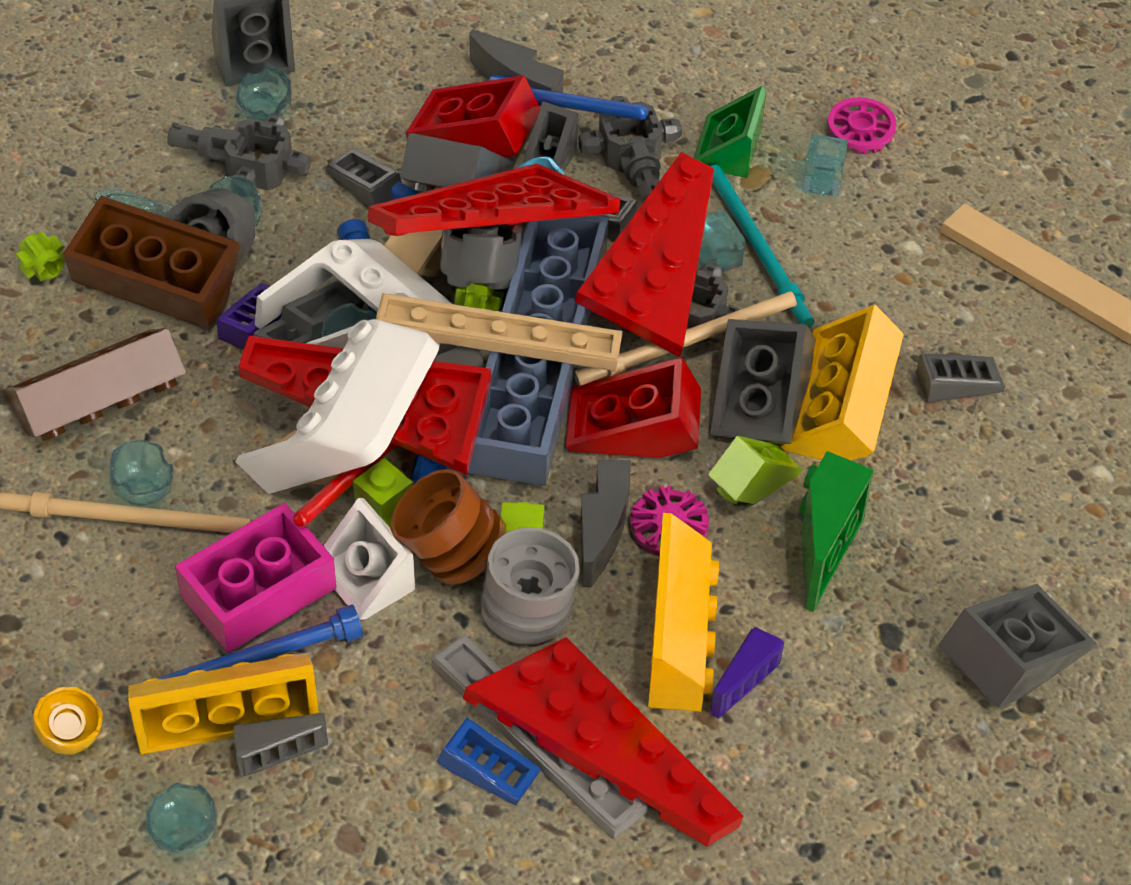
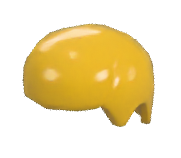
(67, 720)

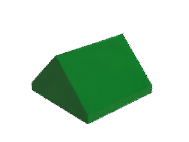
(733, 134)

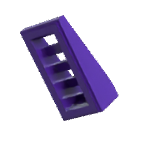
(230, 322)
(751, 664)

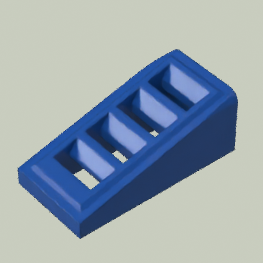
(484, 742)

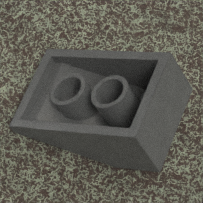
(251, 36)
(442, 163)
(762, 380)
(1014, 643)

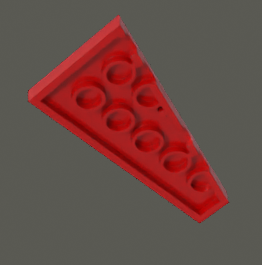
(496, 199)
(653, 263)
(438, 422)
(602, 733)

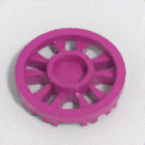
(862, 124)
(653, 518)

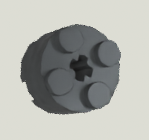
(219, 213)
(481, 255)

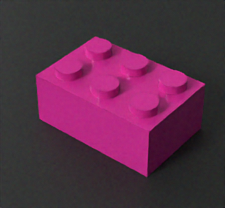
(255, 577)

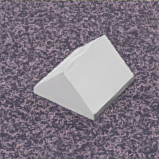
(369, 561)

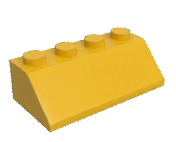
(847, 386)
(682, 619)
(211, 702)

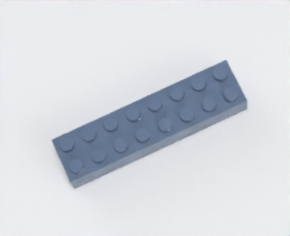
(531, 393)

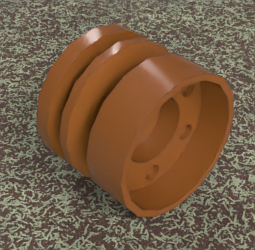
(447, 526)

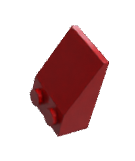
(480, 114)
(637, 412)

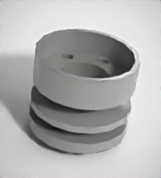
(529, 585)

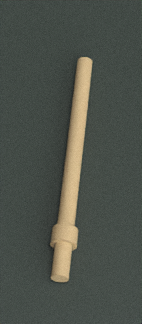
(693, 335)
(44, 505)

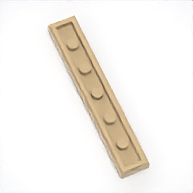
(1041, 270)
(504, 331)

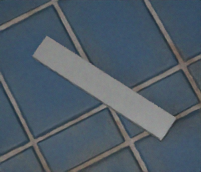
(465, 664)

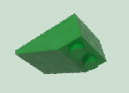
(832, 517)

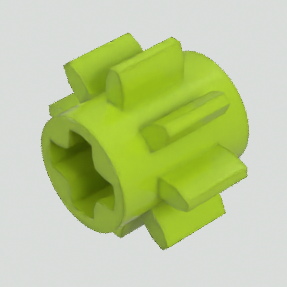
(41, 256)
(479, 296)

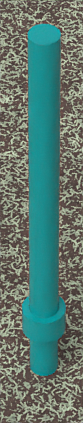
(761, 247)

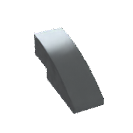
(505, 58)
(304, 317)
(603, 517)

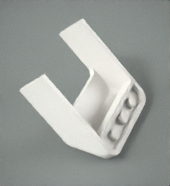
(361, 266)
(352, 409)

